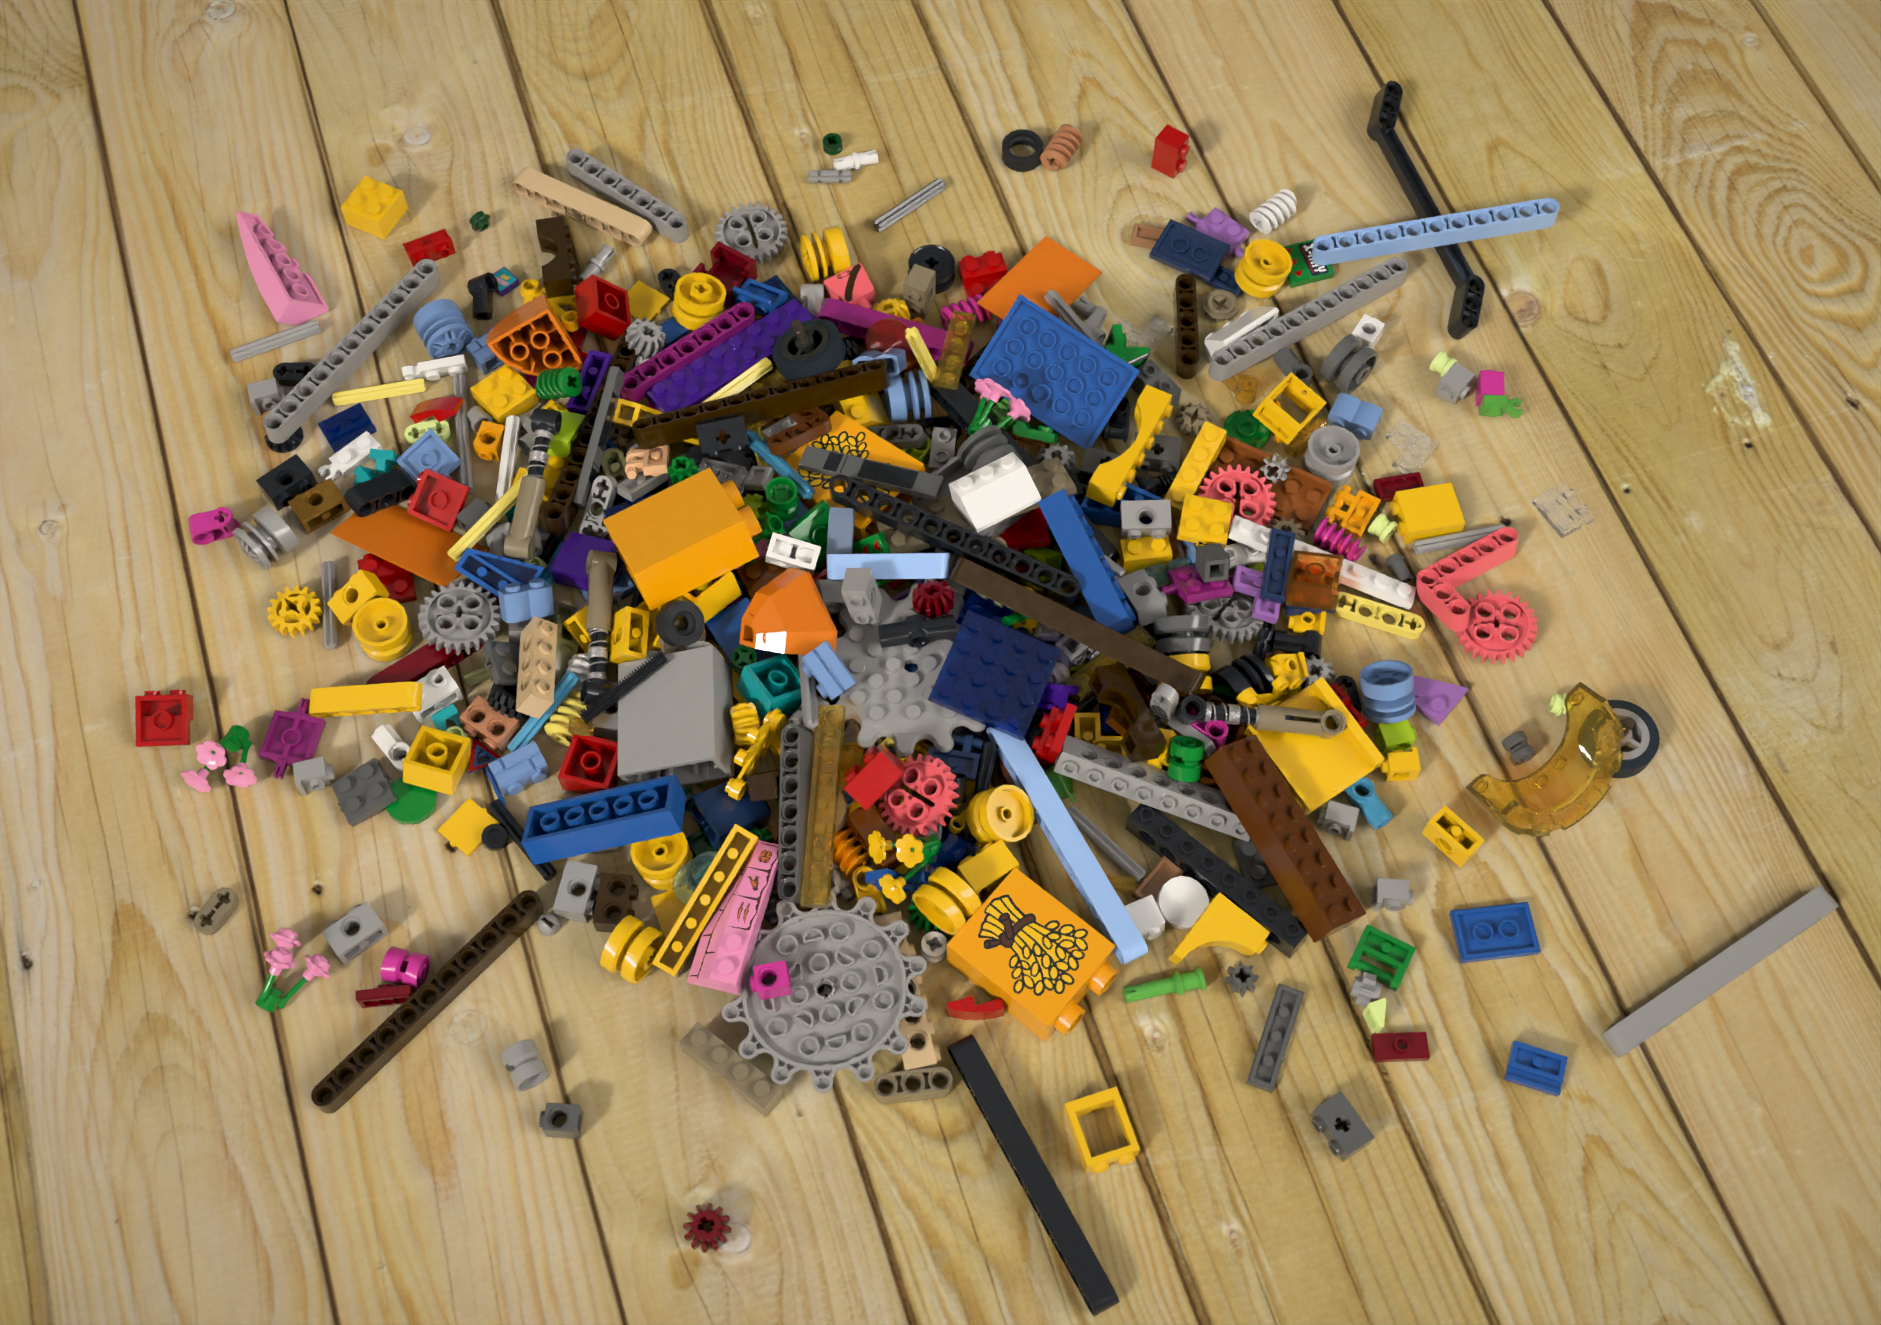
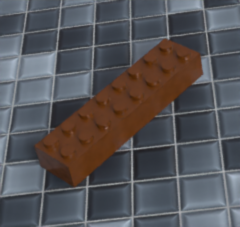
(1284, 837)

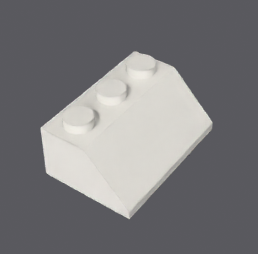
(1232, 331)
(994, 492)

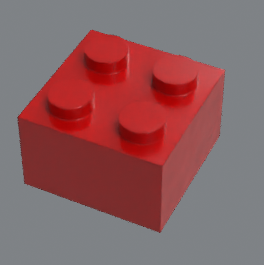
(602, 307)
(589, 765)
(873, 776)

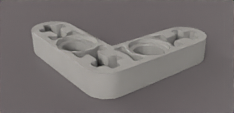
(590, 518)
(1163, 708)

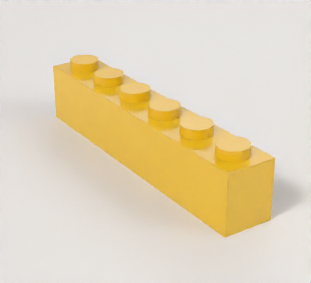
(705, 900)

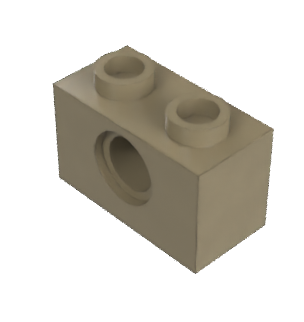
(920, 290)

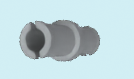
(598, 263)

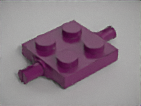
(1192, 589)
(291, 738)

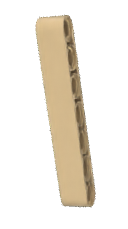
(582, 207)

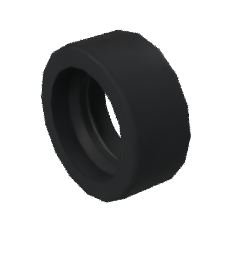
(1022, 137)

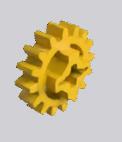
(294, 611)

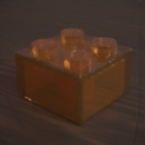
(1314, 580)

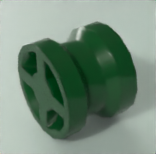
(743, 654)

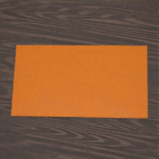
(1040, 270)
(405, 542)

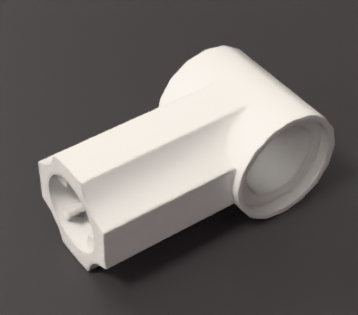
(391, 745)

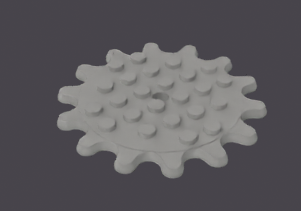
(888, 697)
(859, 1013)

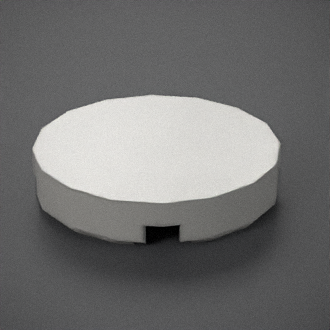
(1182, 901)

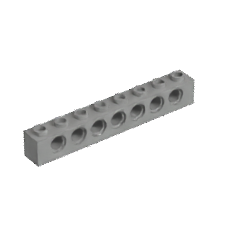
(1148, 786)

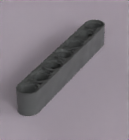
(792, 801)

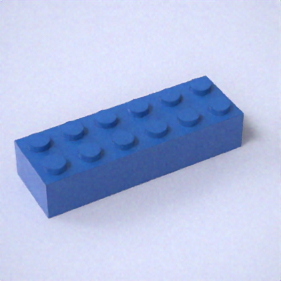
(1085, 561)
(604, 819)

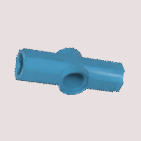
(1370, 805)

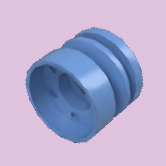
(443, 329)
(907, 397)
(1387, 691)

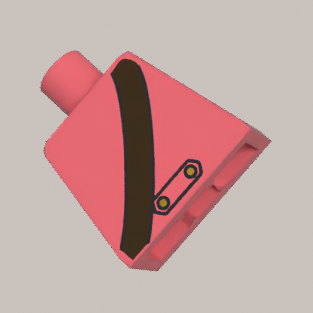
(851, 287)

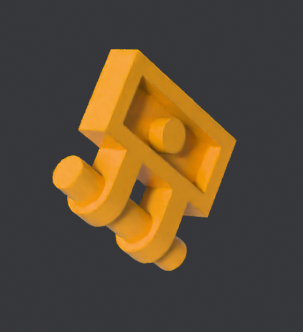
(1359, 513)

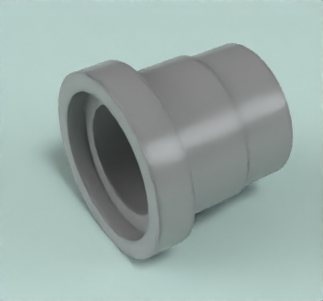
(476, 416)

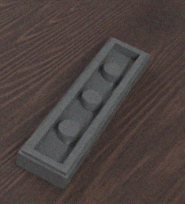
(1275, 1038)

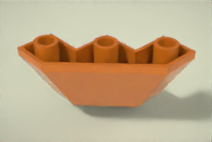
(788, 616)

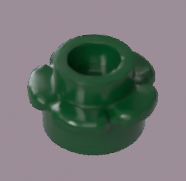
(480, 221)

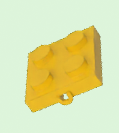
(1204, 520)

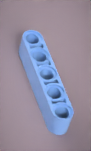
(891, 565)

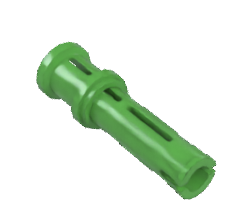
(1176, 983)

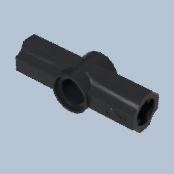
(917, 631)

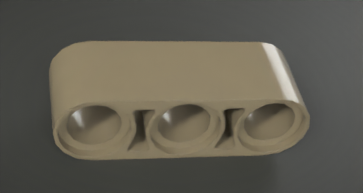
(924, 1077)

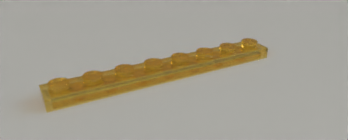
(823, 807)

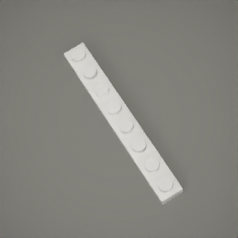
(1353, 574)

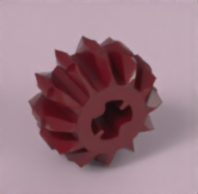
(933, 598)
(701, 1237)

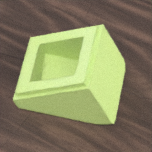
(1375, 1015)

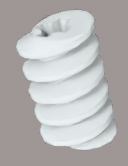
(1274, 211)

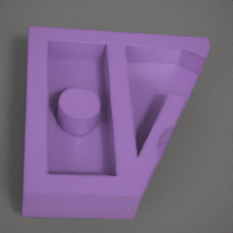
(1436, 698)

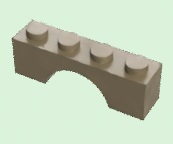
(738, 1072)

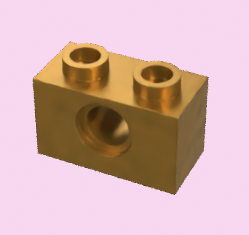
(330, 507)

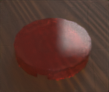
(887, 334)

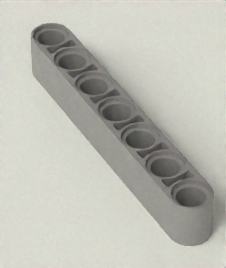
(627, 195)

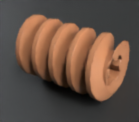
(1061, 147)

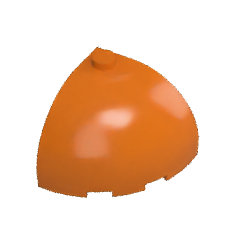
(534, 339)

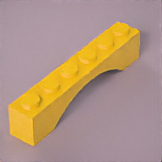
(1111, 477)

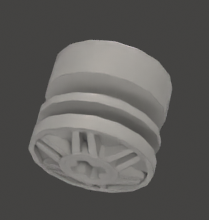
(267, 536)

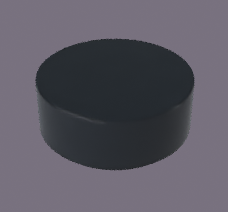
(494, 837)

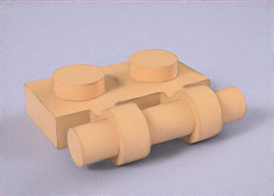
(650, 461)

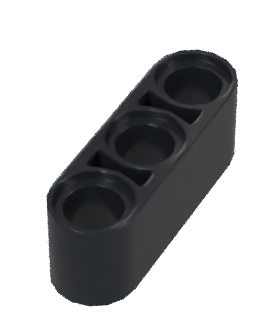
(380, 492)

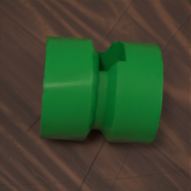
(782, 498)
(1186, 758)

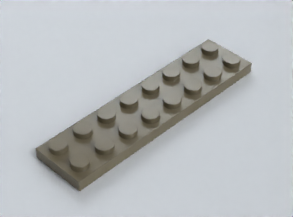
(1047, 476)

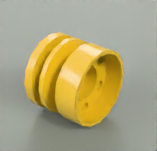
(825, 253)

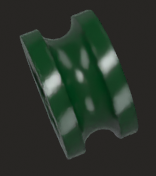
(832, 138)

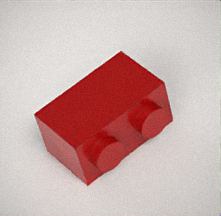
(1170, 151)

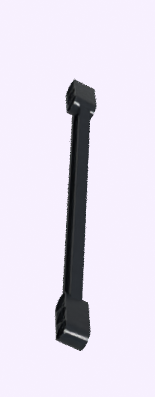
(1469, 287)

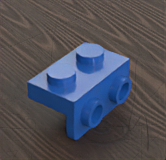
(760, 295)

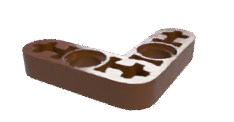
(811, 425)

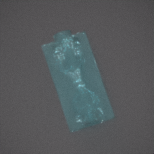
(1161, 574)

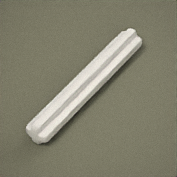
(508, 455)

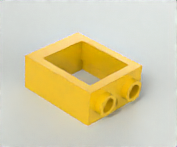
(1278, 420)
(1091, 1104)

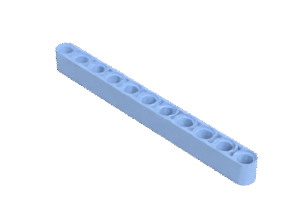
(1435, 231)
(1070, 847)

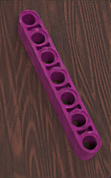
(857, 320)
(716, 331)

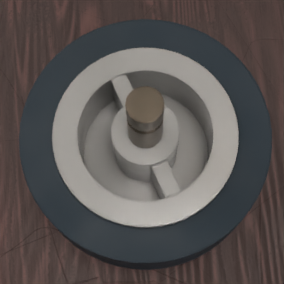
(1640, 738)

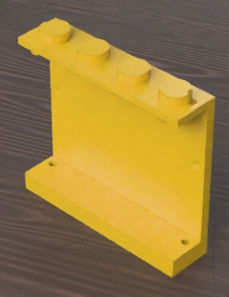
(1317, 766)

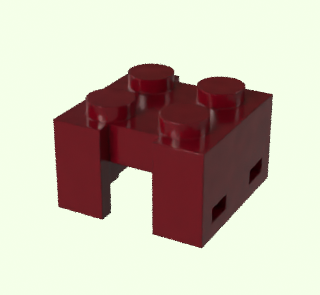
(730, 268)

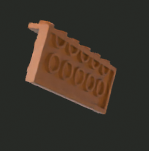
(1297, 497)

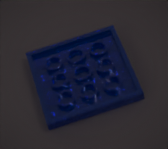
(994, 675)

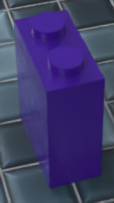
(570, 563)

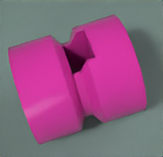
(403, 967)

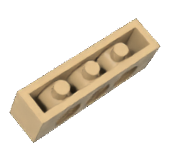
(536, 667)

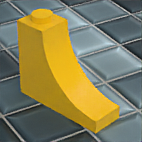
(1223, 926)

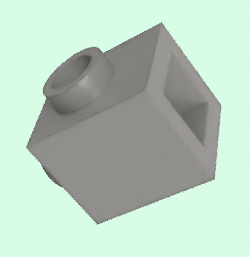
(1455, 384)

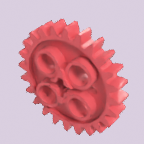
(1259, 503)
(1495, 646)
(930, 774)

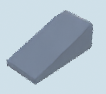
(840, 530)

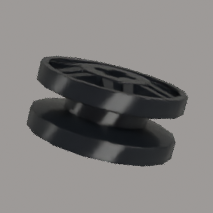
(936, 259)

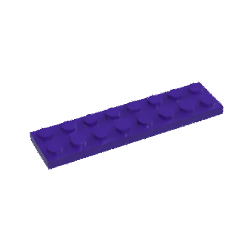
(726, 361)

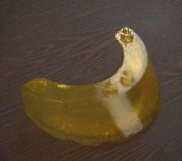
(1570, 781)

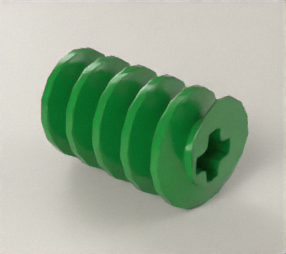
(558, 383)

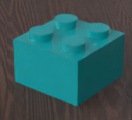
(771, 685)

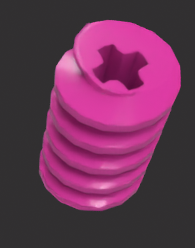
(969, 306)
(1337, 542)

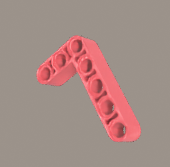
(1438, 581)

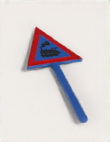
(479, 760)

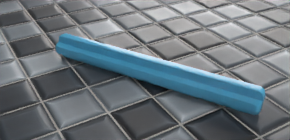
(780, 466)

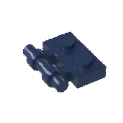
(964, 760)

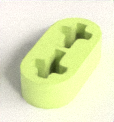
(423, 427)

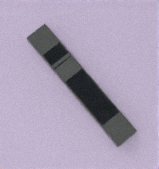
(599, 435)
(872, 472)

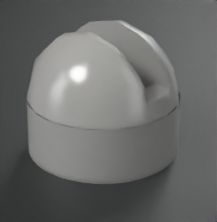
(544, 928)

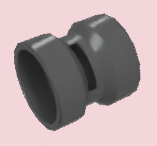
(1519, 748)

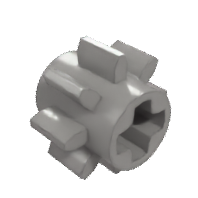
(1275, 461)
(1365, 989)

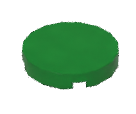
(1247, 428)
(413, 803)

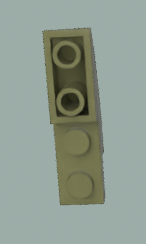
(566, 644)

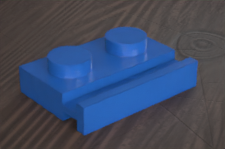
(1535, 1068)

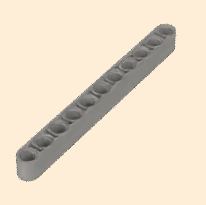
(1307, 319)
(351, 351)
(1719, 971)

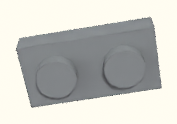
(636, 488)

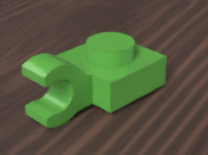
(1498, 404)

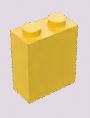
(1427, 512)

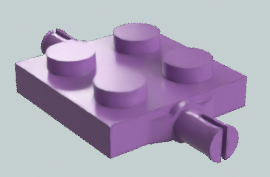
(1222, 228)

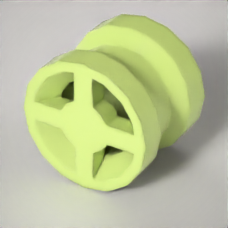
(1442, 363)
(1382, 527)

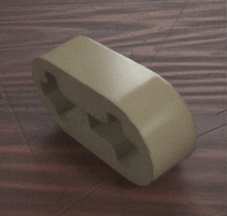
(216, 911)

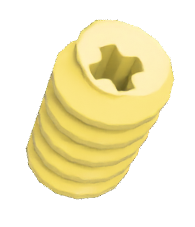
(558, 726)

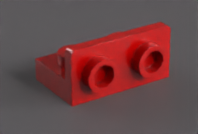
(431, 246)

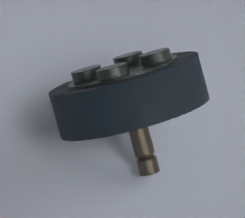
(808, 349)

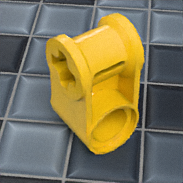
(868, 890)

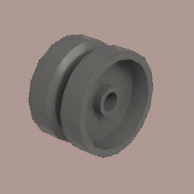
(1349, 364)
(1180, 635)

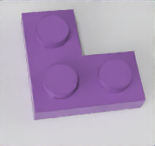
(1249, 582)

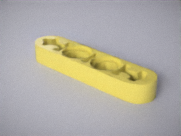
(1375, 619)

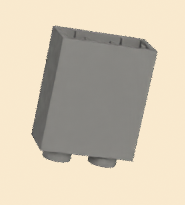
(678, 718)

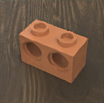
(492, 722)

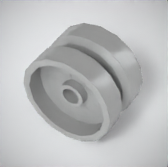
(1332, 454)

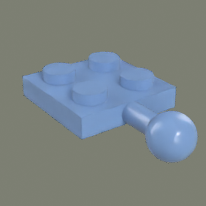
(429, 453)

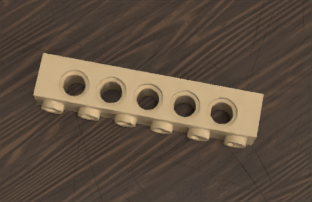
(921, 1029)

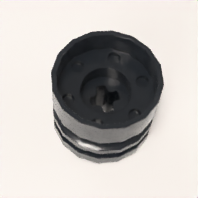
(1244, 673)

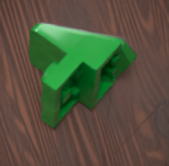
(1117, 345)

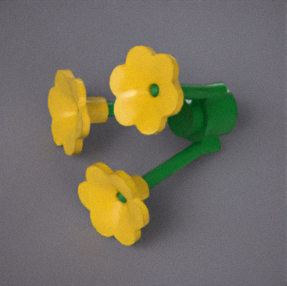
(910, 851)

